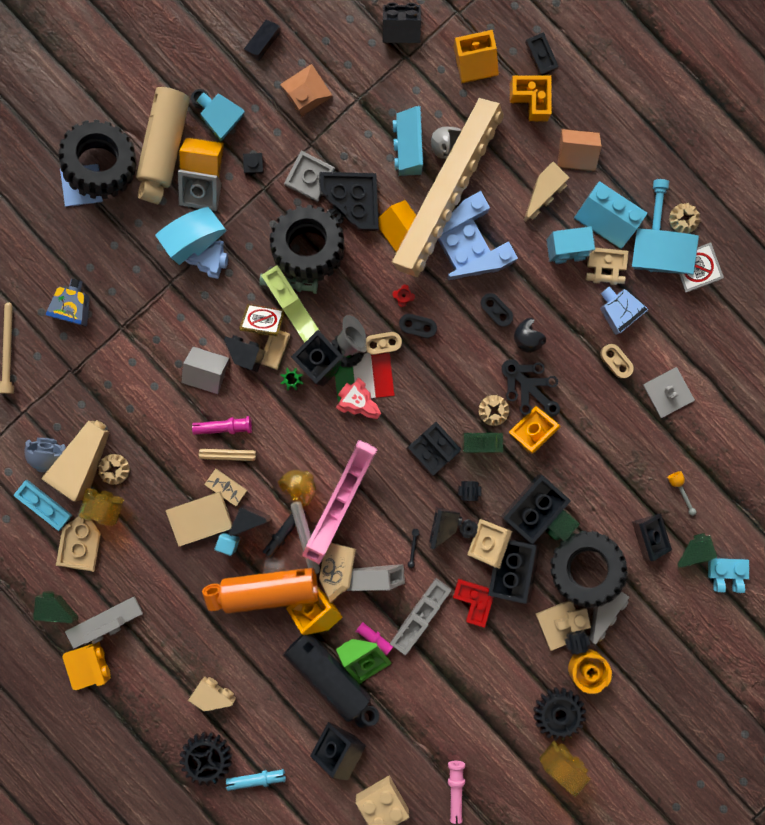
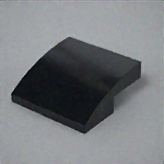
(433, 449)

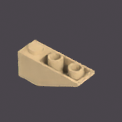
(546, 185)

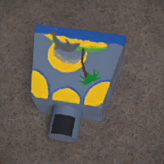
(70, 304)

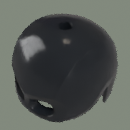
(528, 339)

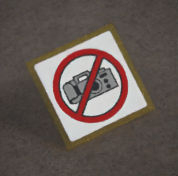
(262, 320)

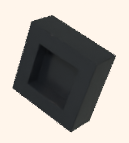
(253, 163)

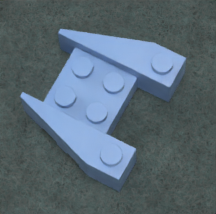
(465, 244)

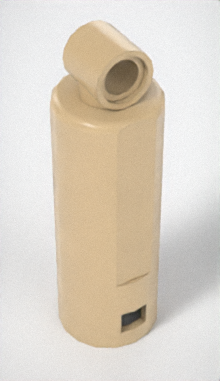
(161, 143)

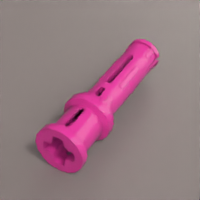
(231, 425)

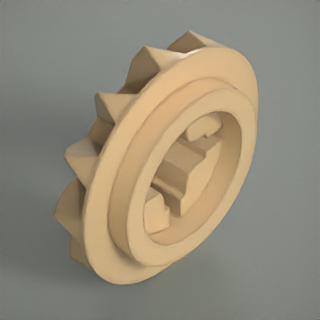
(682, 226)
(493, 401)
(121, 474)

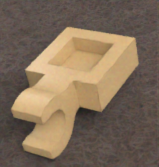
(576, 620)

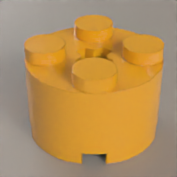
(596, 679)

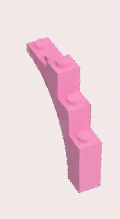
(339, 502)

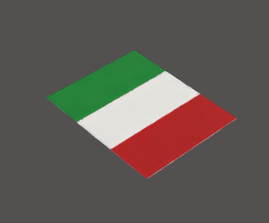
(373, 371)

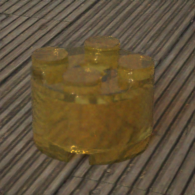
(100, 507)

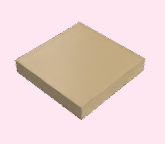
(489, 543)
(554, 637)

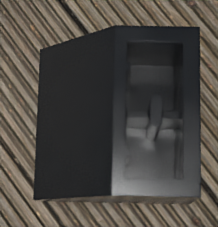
(401, 23)

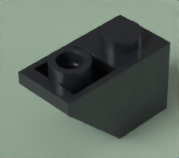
(245, 354)

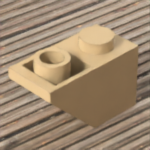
(211, 696)

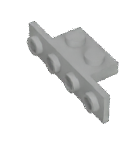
(103, 623)

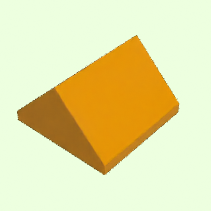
(201, 156)
(396, 223)
(534, 430)

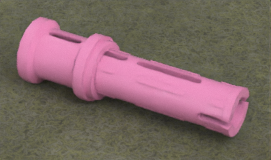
(456, 783)

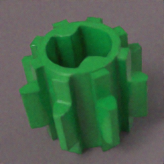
(286, 381)

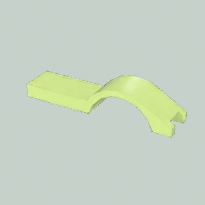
(290, 302)

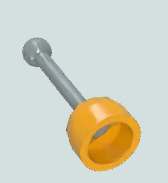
(677, 480)

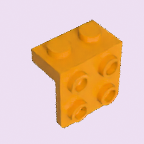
(86, 666)

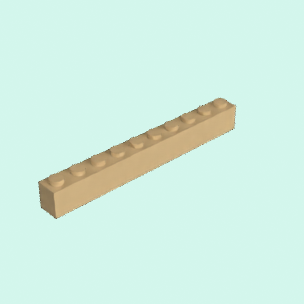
(448, 187)

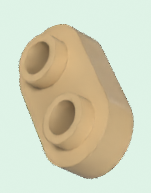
(382, 343)
(616, 361)

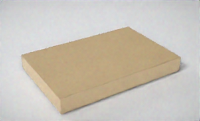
(199, 518)

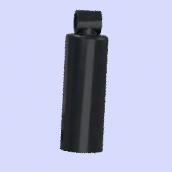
(331, 680)

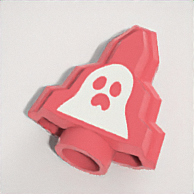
(357, 400)

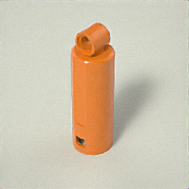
(263, 591)

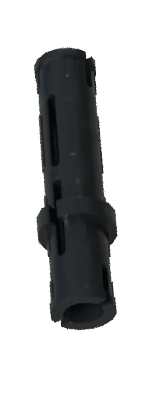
(279, 538)

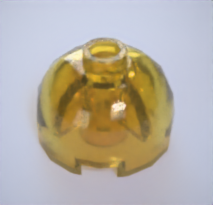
(298, 485)

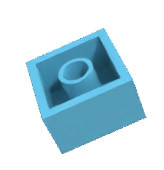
(570, 244)

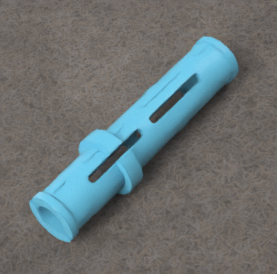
(264, 778)

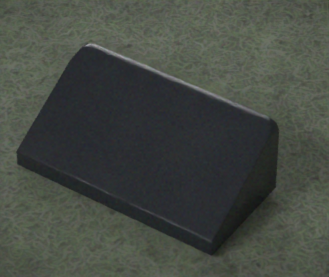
(263, 39)

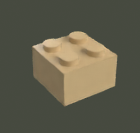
(382, 804)

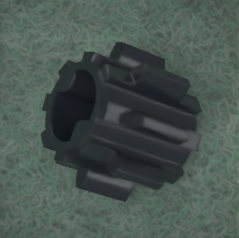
(469, 490)
(577, 642)

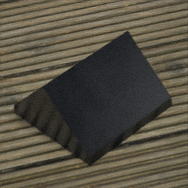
(248, 518)
(652, 537)

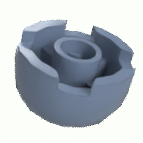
(42, 453)

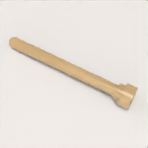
(5, 385)

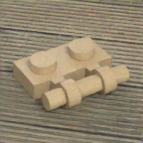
(607, 259)

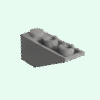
(606, 616)

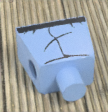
(621, 309)

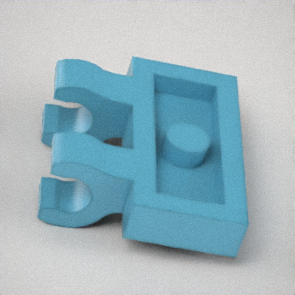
(731, 569)

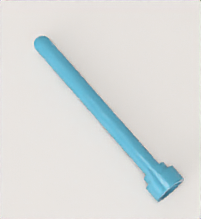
(660, 187)

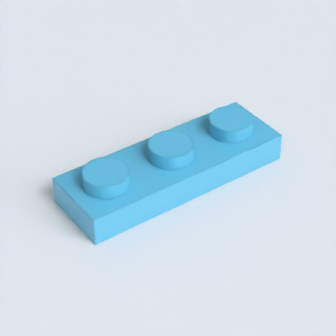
(42, 505)

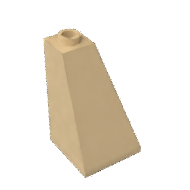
(79, 461)

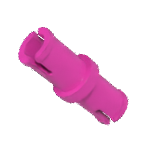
(374, 637)

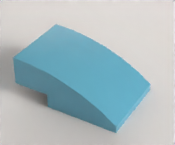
(190, 234)
(665, 251)

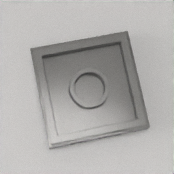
(305, 175)

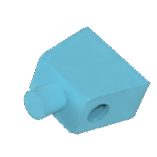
(220, 114)

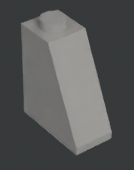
(377, 578)

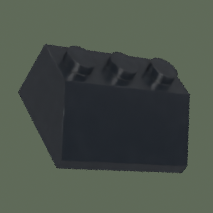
(536, 508)
(516, 573)

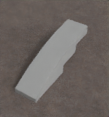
(420, 616)

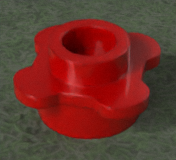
(398, 295)

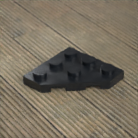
(352, 196)

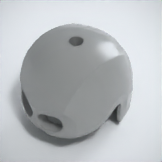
(444, 140)

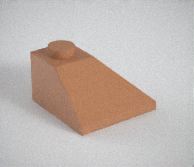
(306, 90)

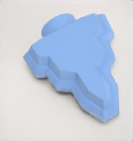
(210, 260)

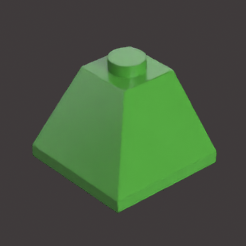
(362, 659)

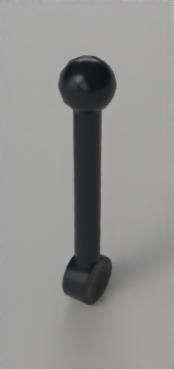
(415, 532)

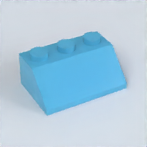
(408, 142)
(610, 215)

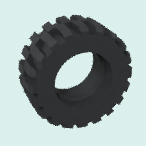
(97, 136)
(303, 221)
(605, 547)

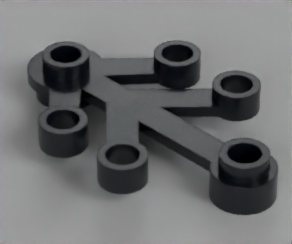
(528, 385)

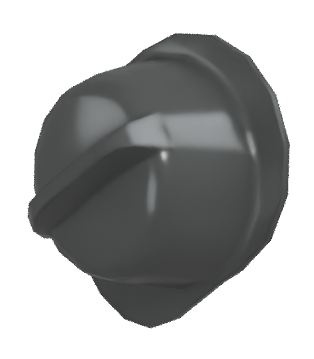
(352, 337)

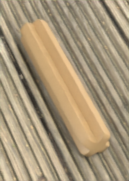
(221, 454)

